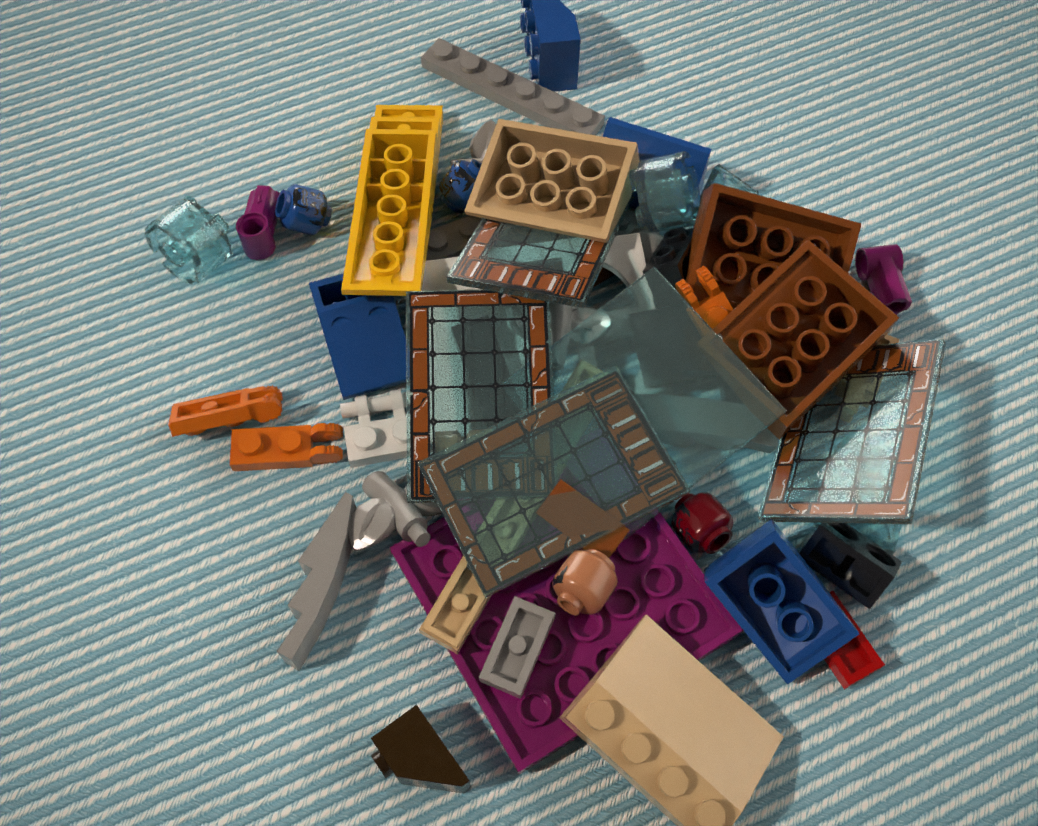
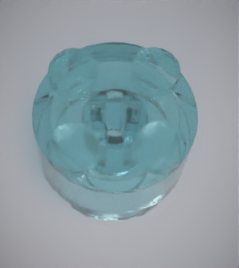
(665, 192)
(190, 240)

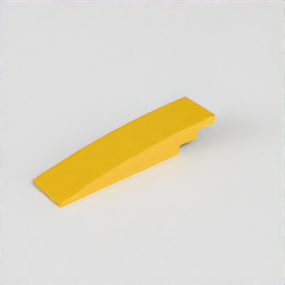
(394, 201)

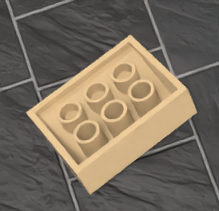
(554, 180)
(674, 729)

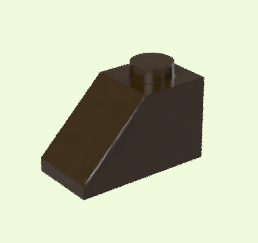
(417, 755)

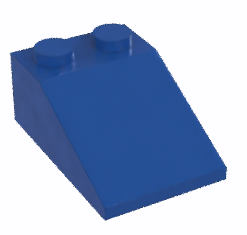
(779, 602)

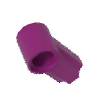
(258, 223)
(883, 271)

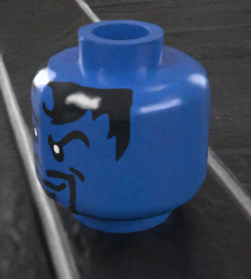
(458, 184)
(303, 209)

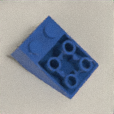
(552, 43)
(361, 337)

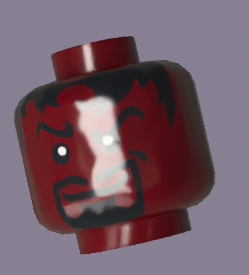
(702, 523)

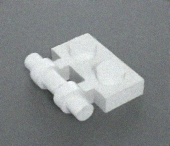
(379, 439)

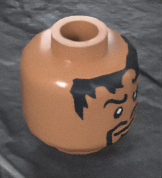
(585, 582)

